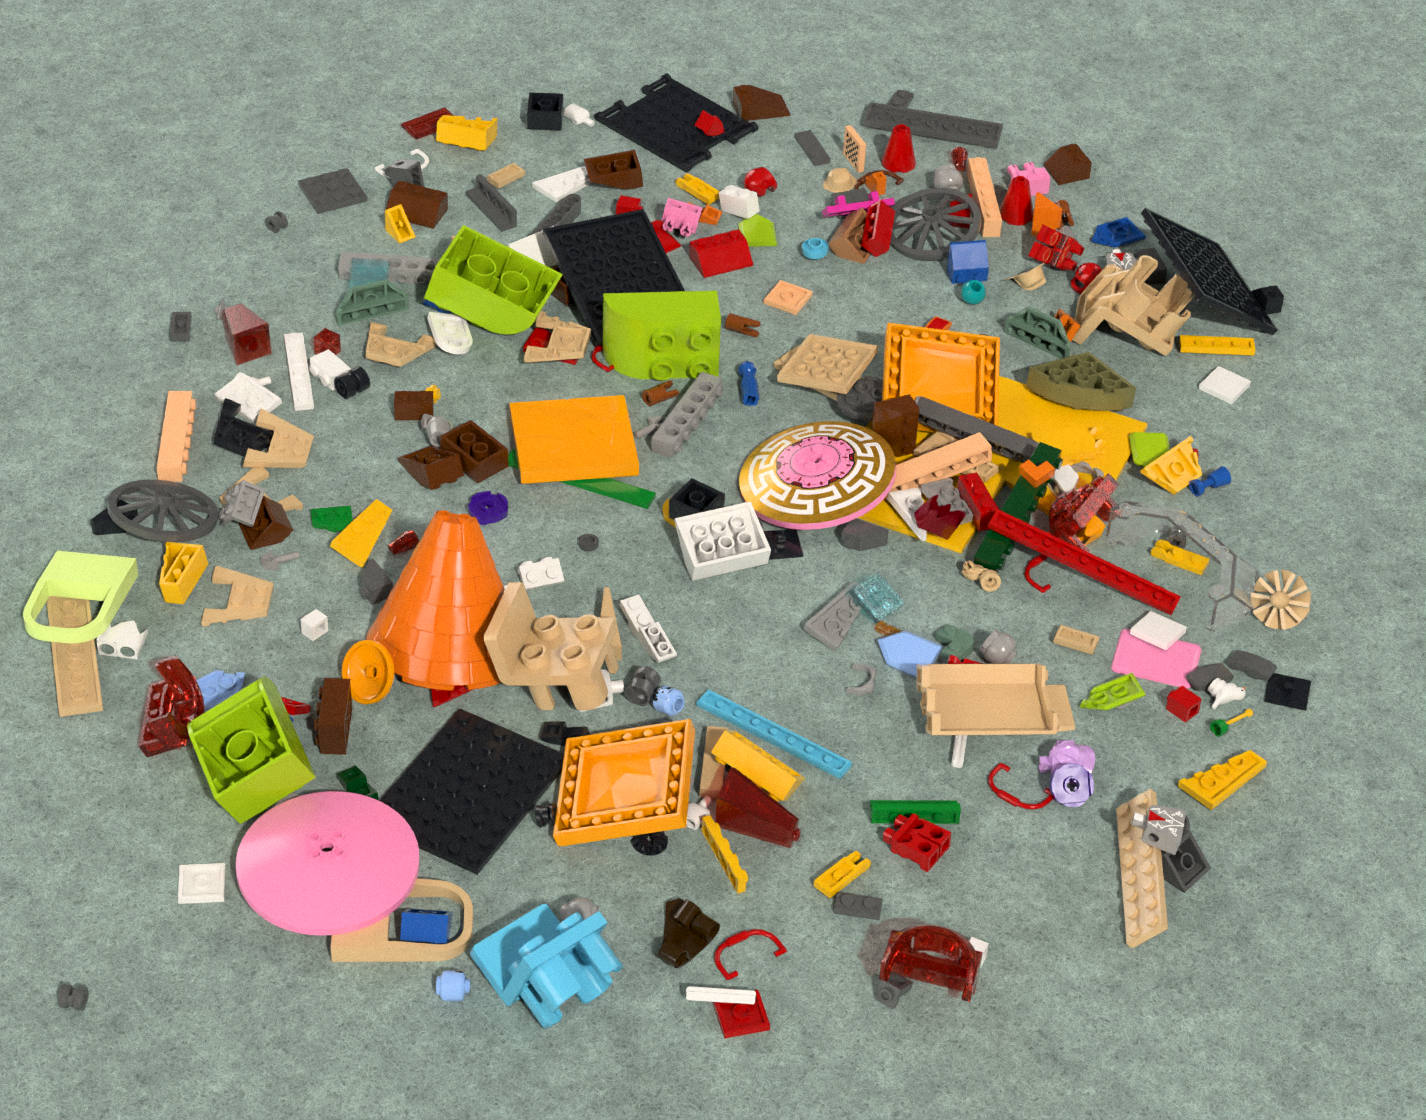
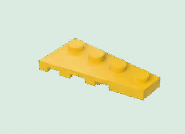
(361, 534)
(1223, 780)

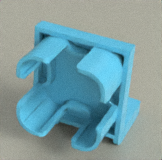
(548, 961)

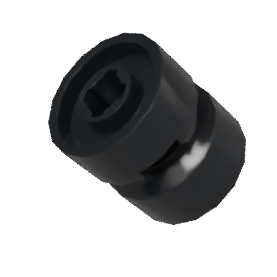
(351, 382)

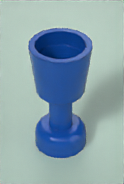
(1214, 479)

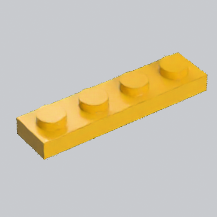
(1216, 345)
(721, 849)

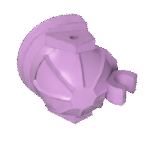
(1067, 752)

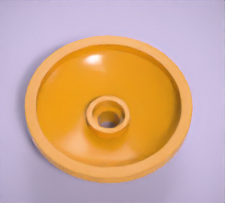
(370, 671)

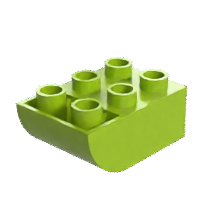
(250, 750)

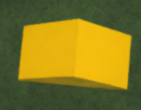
(398, 225)

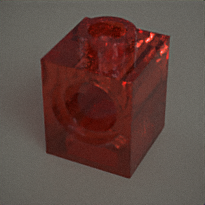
(327, 340)

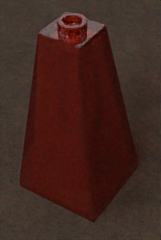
(247, 334)
(752, 812)

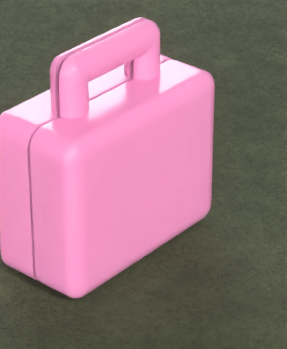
(1154, 663)

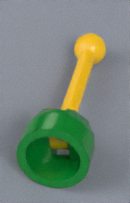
(1224, 725)

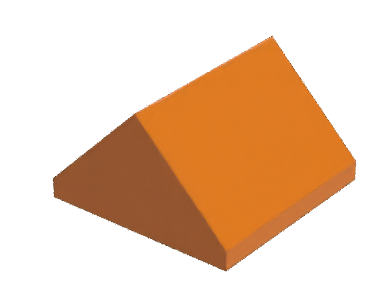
(1045, 213)

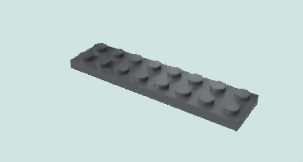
(934, 124)

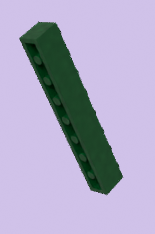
(1019, 504)

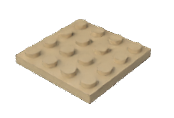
(827, 363)

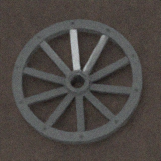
(932, 219)
(163, 502)

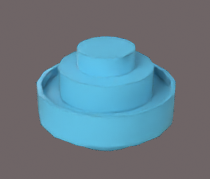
(815, 248)

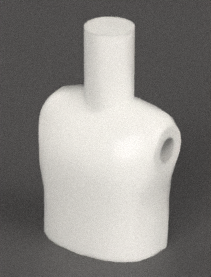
(578, 115)
(696, 812)

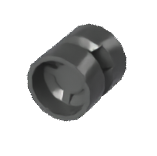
(642, 686)

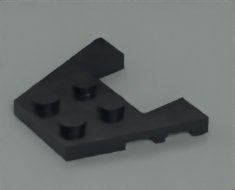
(237, 434)

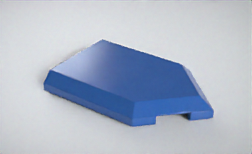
(1117, 233)

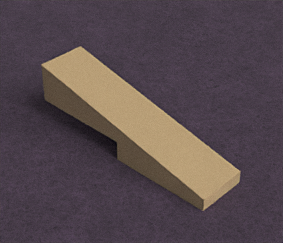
(608, 611)
(712, 770)

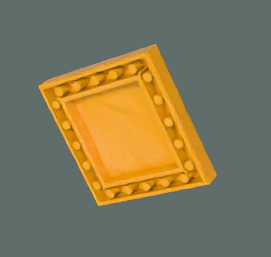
(943, 367)
(573, 439)
(625, 783)

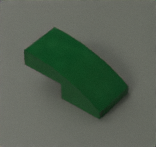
(355, 781)

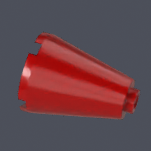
(899, 151)
(1017, 203)

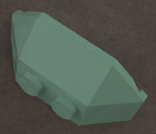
(371, 301)
(1039, 331)

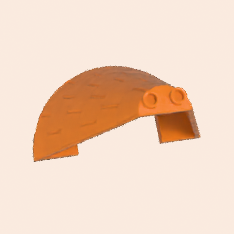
(443, 608)

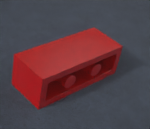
(878, 228)
(978, 499)

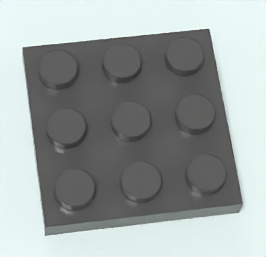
(332, 191)

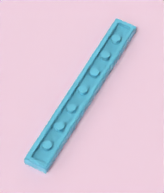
(774, 734)

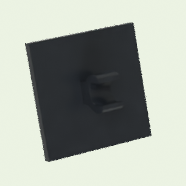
(784, 544)
(1287, 691)

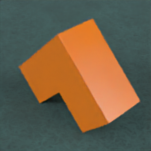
(876, 182)
(1036, 475)

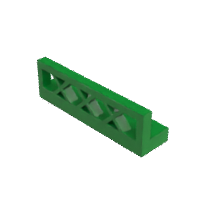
(933, 811)

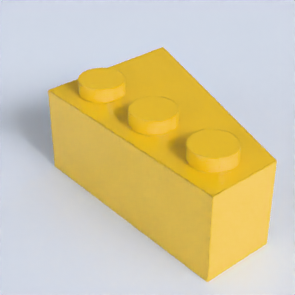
(466, 133)
(181, 570)

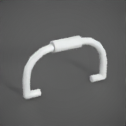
(378, 168)

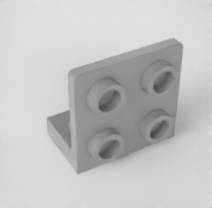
(241, 504)

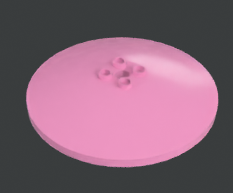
(334, 891)

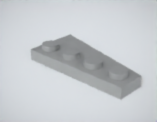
(835, 619)

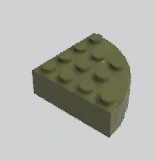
(1081, 383)

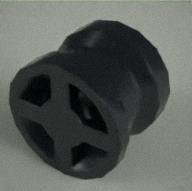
(545, 815)

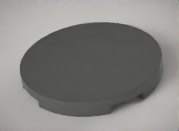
(861, 398)

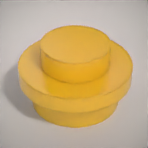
(436, 392)

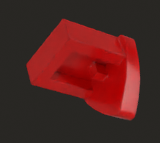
(709, 124)

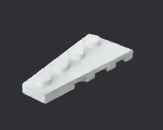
(563, 184)

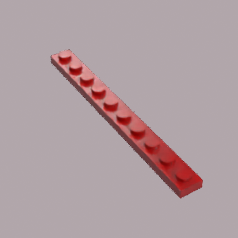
(1084, 562)

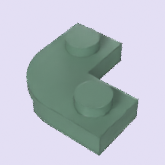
(957, 640)

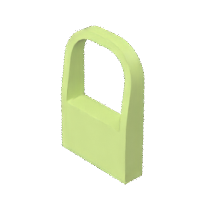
(81, 577)

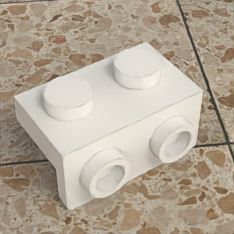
(541, 573)

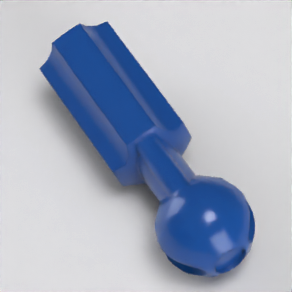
(749, 384)

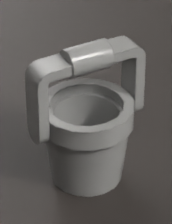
(435, 427)

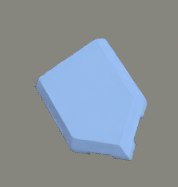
(907, 650)
(219, 686)

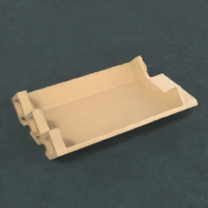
(992, 700)

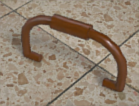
(862, 180)

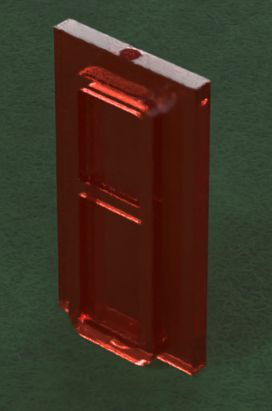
(425, 124)

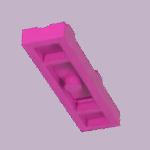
(842, 208)

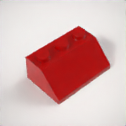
(720, 253)

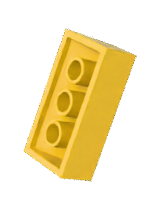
(757, 765)

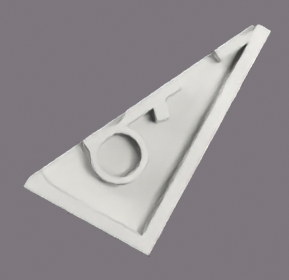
(906, 504)

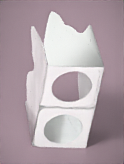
(124, 635)

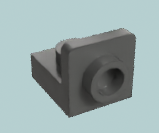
(891, 990)

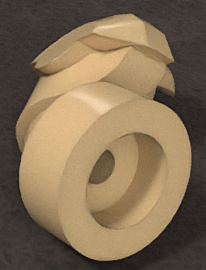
(988, 579)

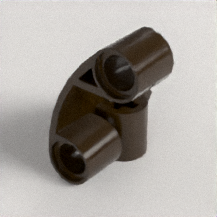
(685, 932)

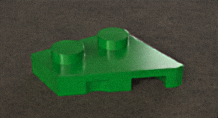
(331, 518)

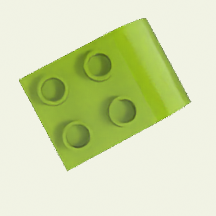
(490, 283)
(662, 333)

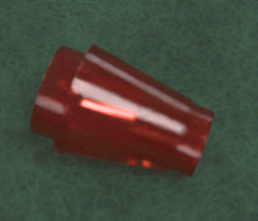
(959, 156)
(404, 542)

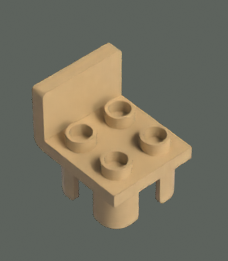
(1134, 306)
(550, 651)

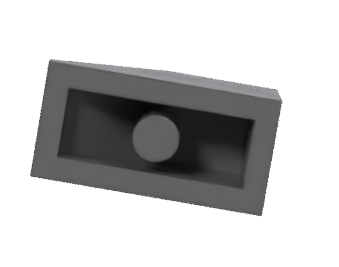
(863, 535)
(375, 583)

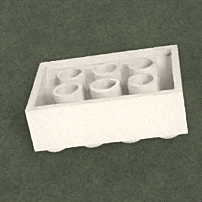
(722, 541)

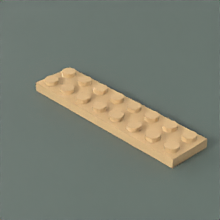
(74, 663)
(1140, 874)

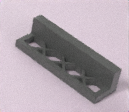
(493, 204)

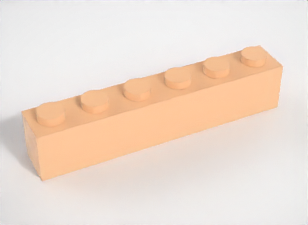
(984, 196)
(175, 436)
(942, 463)

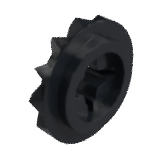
(643, 846)

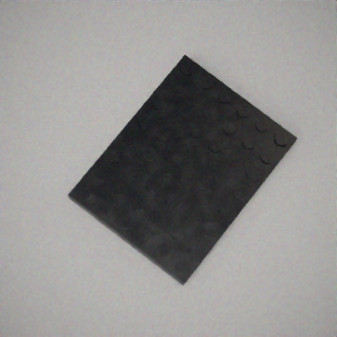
(610, 257)
(1208, 272)
(472, 789)

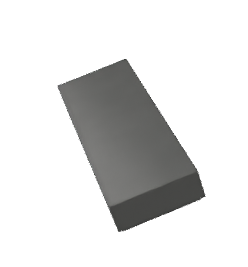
(812, 148)

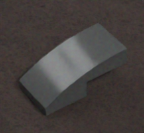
(1255, 665)
(1206, 675)

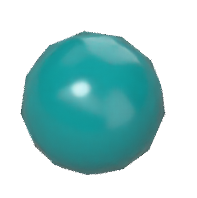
(973, 292)

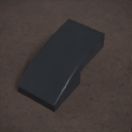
(558, 732)

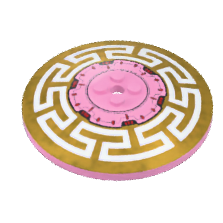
(794, 492)

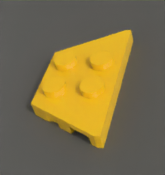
(1175, 467)

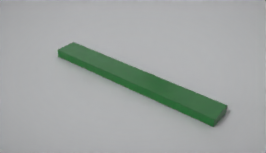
(605, 487)

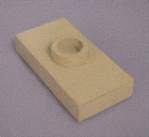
(505, 175)
(1076, 639)

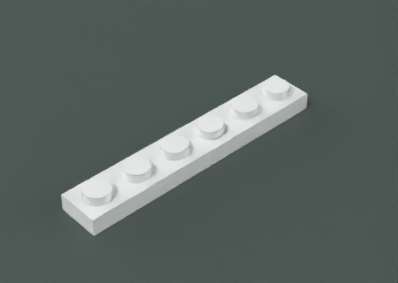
(298, 371)

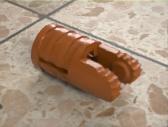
(1066, 214)
(740, 324)
(658, 393)

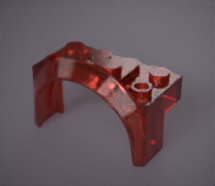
(1087, 502)
(160, 728)
(952, 974)

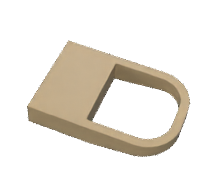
(373, 942)

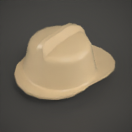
(839, 180)
(1030, 279)

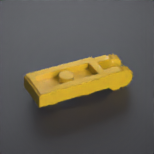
(698, 188)
(1180, 557)
(841, 874)

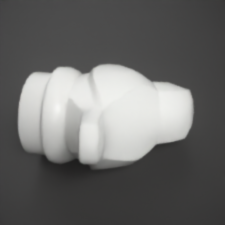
(1225, 692)

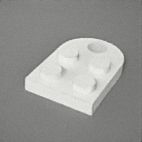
(450, 331)

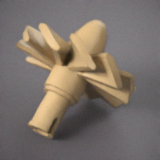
(1280, 612)

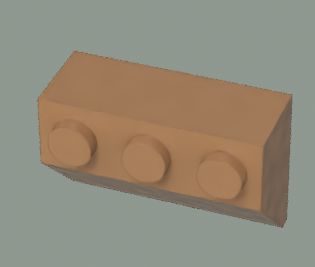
(848, 238)

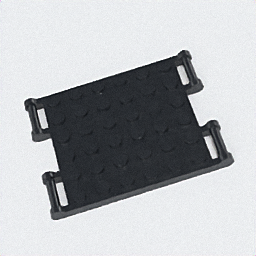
(667, 120)

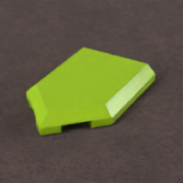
(758, 231)
(1148, 447)
(1114, 693)

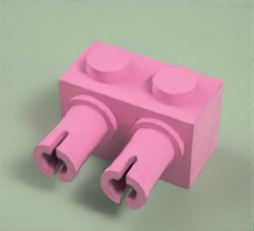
(1038, 177)
(681, 216)

